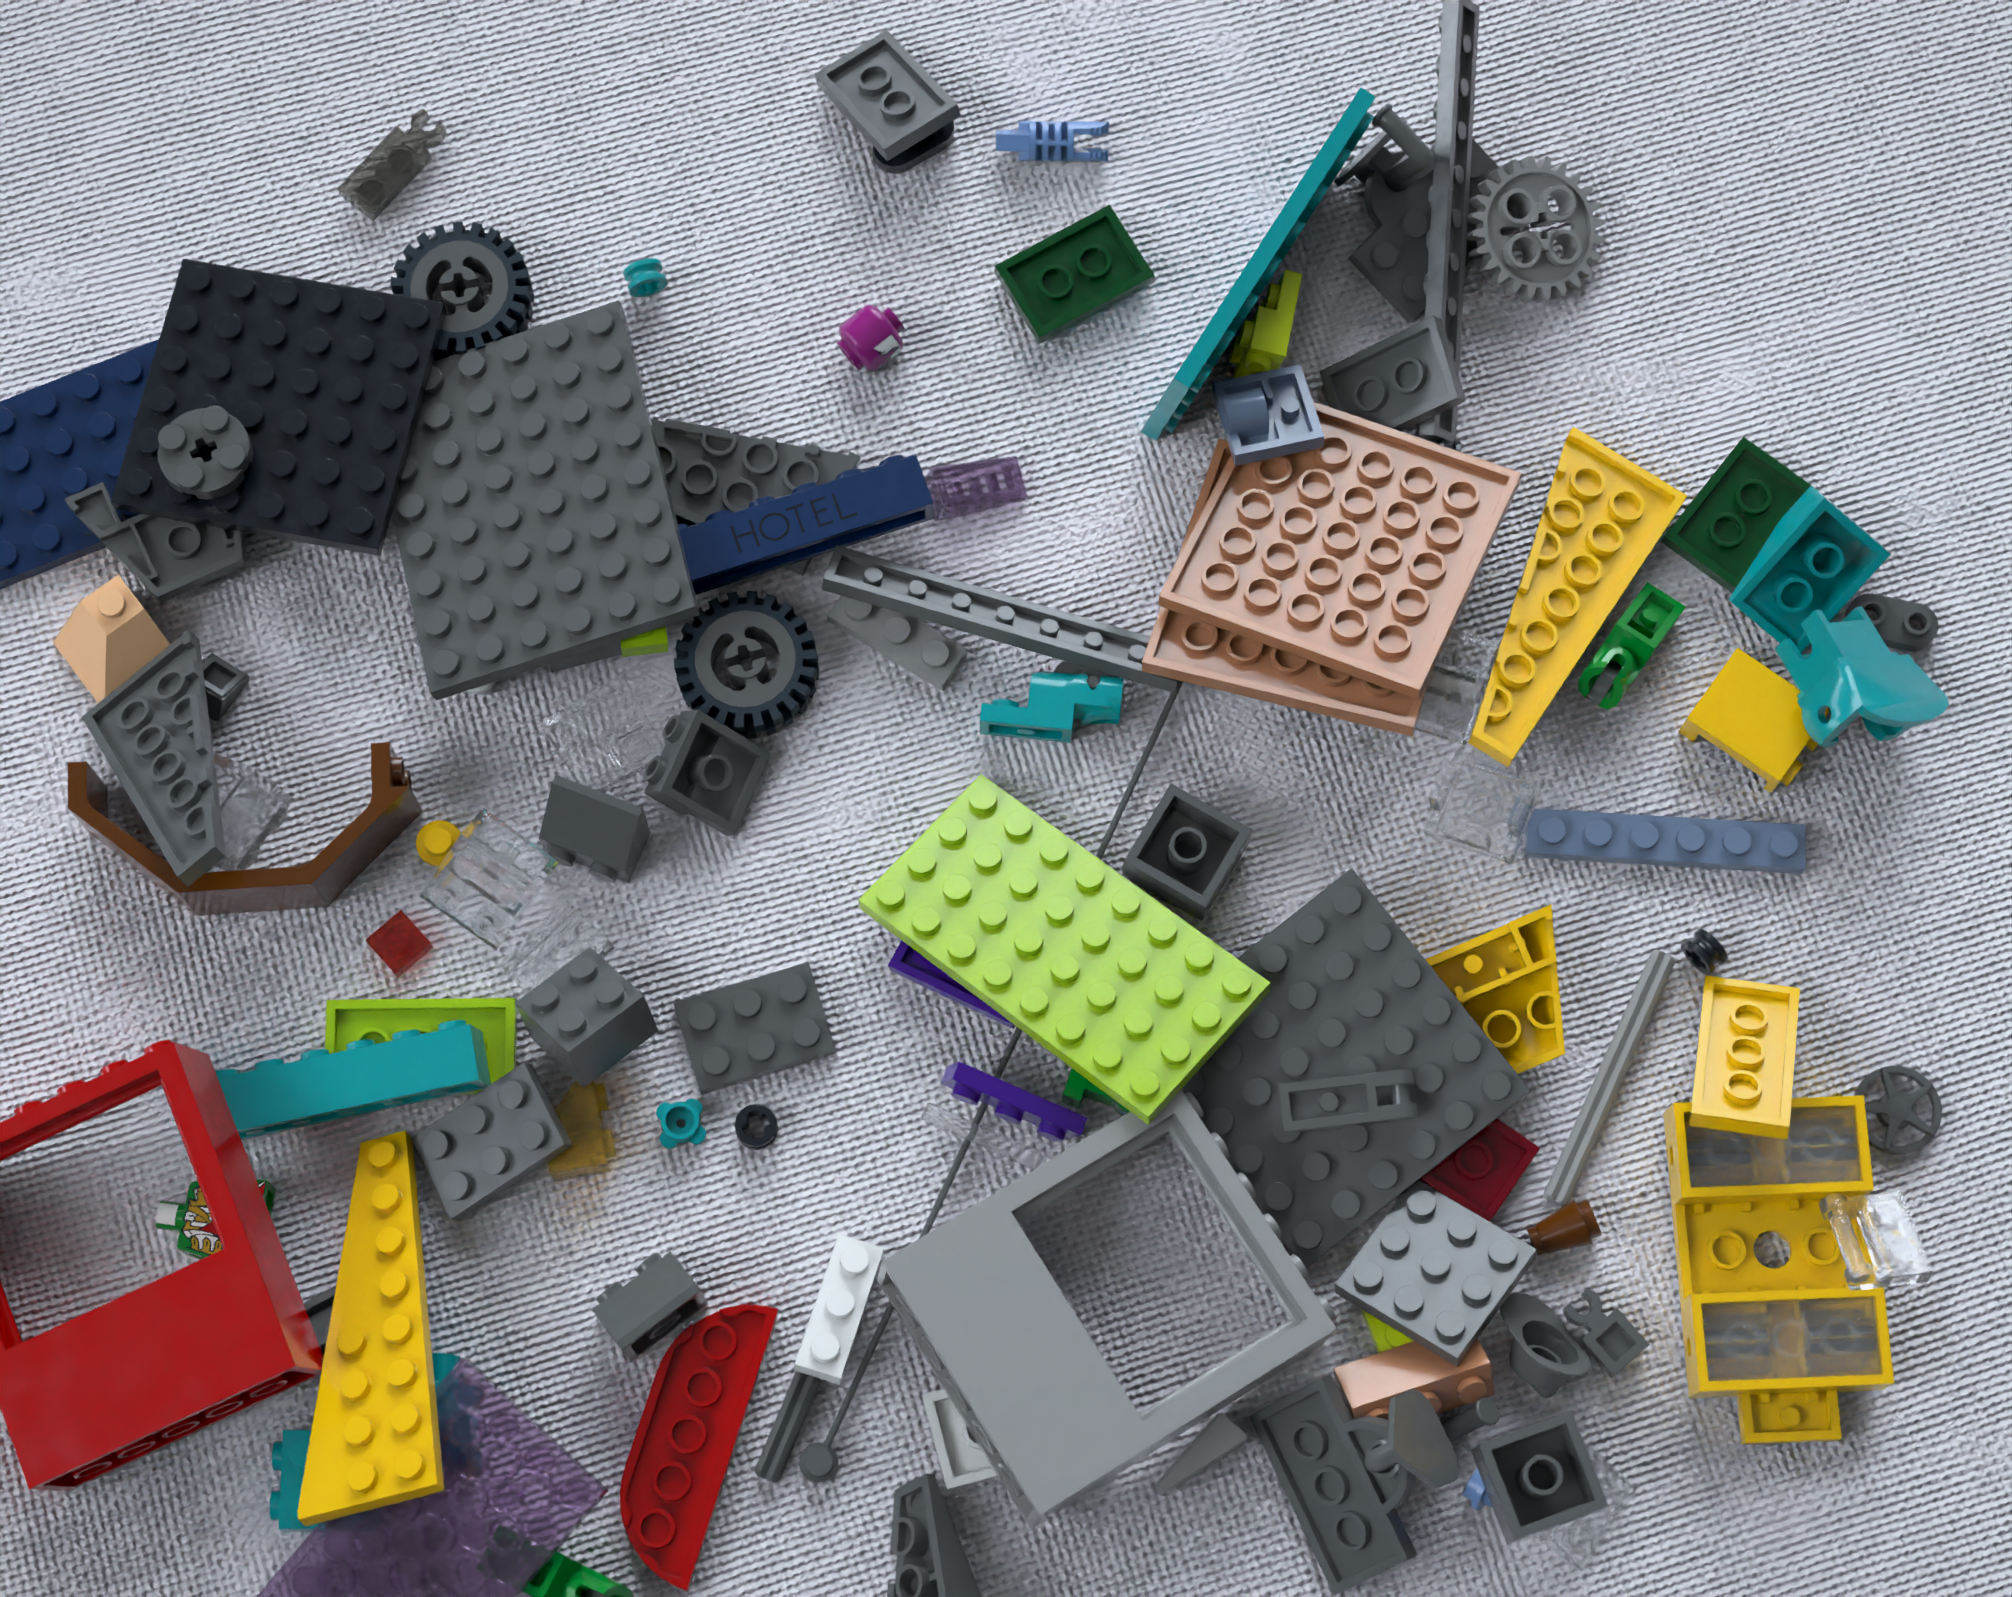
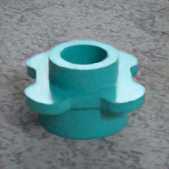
(671, 1113)

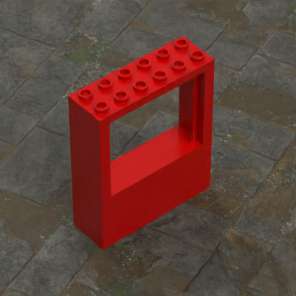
(179, 1346)

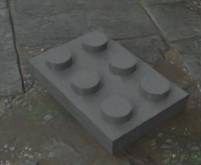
(887, 95)
(1398, 378)
(754, 1028)
(491, 1141)

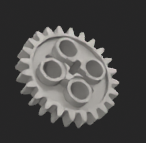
(1528, 188)

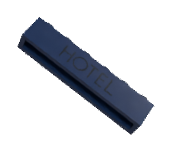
(806, 523)

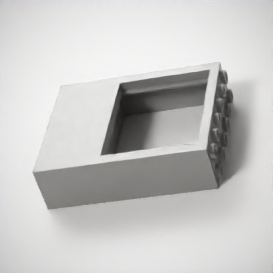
(1022, 1357)

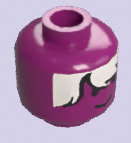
(871, 337)

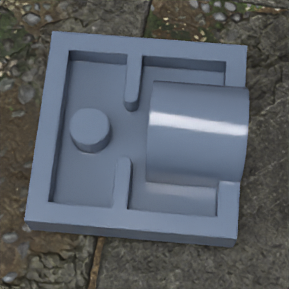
(1268, 414)

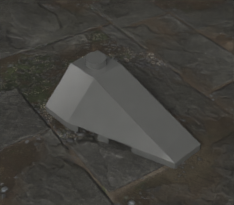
(927, 1545)

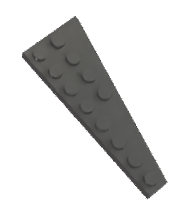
(727, 471)

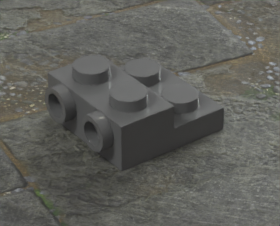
(705, 771)

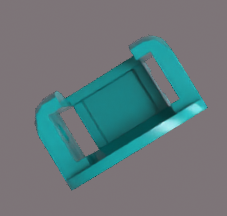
(1857, 677)

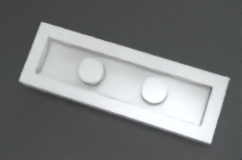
(839, 1309)

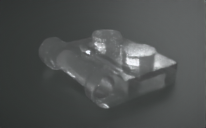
(1888, 1236)

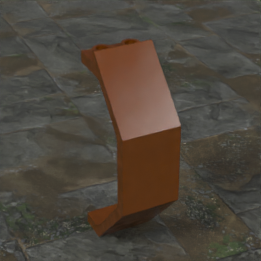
(268, 889)

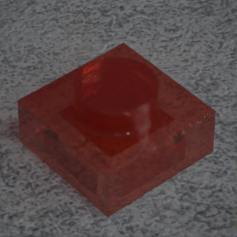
(399, 943)

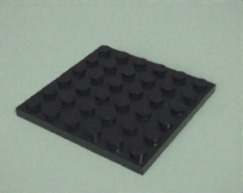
(316, 379)

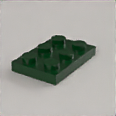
(1074, 274)
(1735, 514)

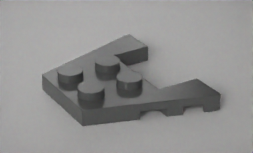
(160, 551)

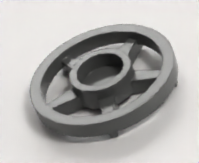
(1899, 1109)

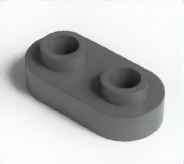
(1894, 621)

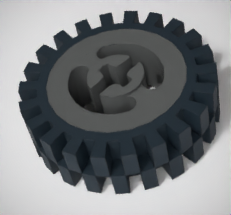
(452, 262)
(736, 625)

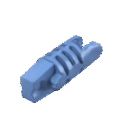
(1052, 141)

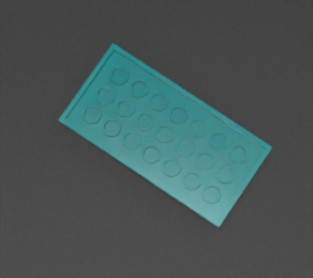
(1261, 266)

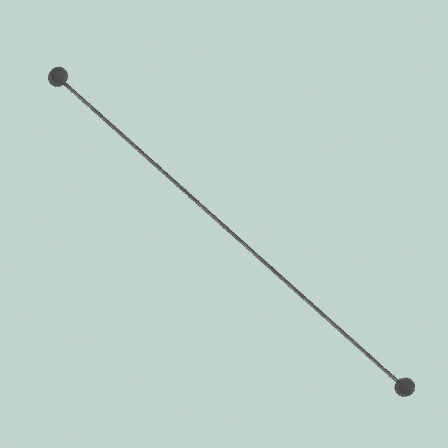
(819, 1460)

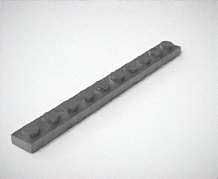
(1451, 186)

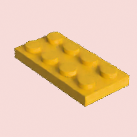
(1745, 1057)

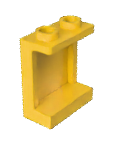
(1753, 719)

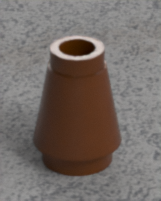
(1565, 1229)

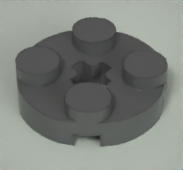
(196, 429)

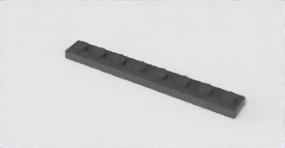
(990, 615)

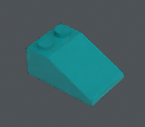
(1807, 565)

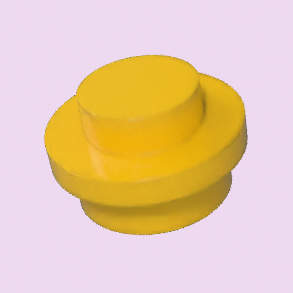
(436, 841)

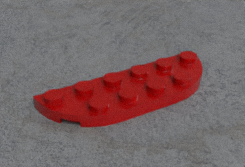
(691, 1437)

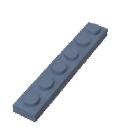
(1666, 841)

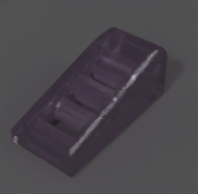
(977, 501)

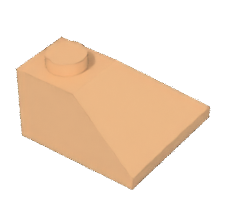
(109, 638)

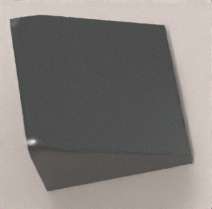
(222, 685)

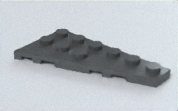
(163, 755)

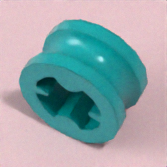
(645, 277)

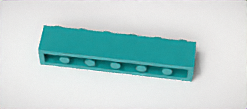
(356, 1080)

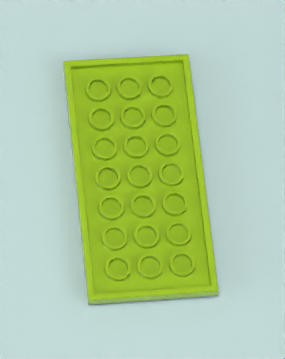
(1065, 948)

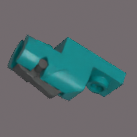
(1053, 704)

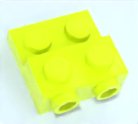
(1266, 337)

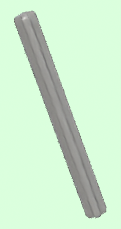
(1609, 1078)

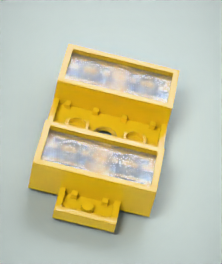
(1786, 1332)

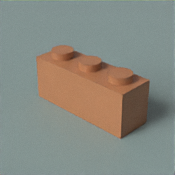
(1374, 1380)

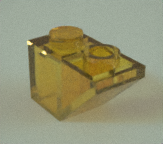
(583, 1122)

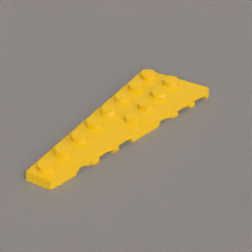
(1585, 553)
(376, 1391)

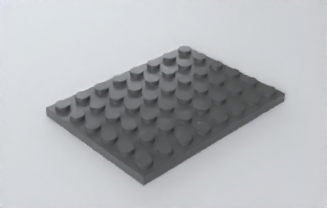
(537, 505)

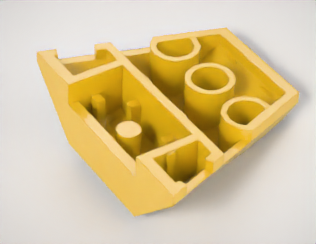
(1510, 987)

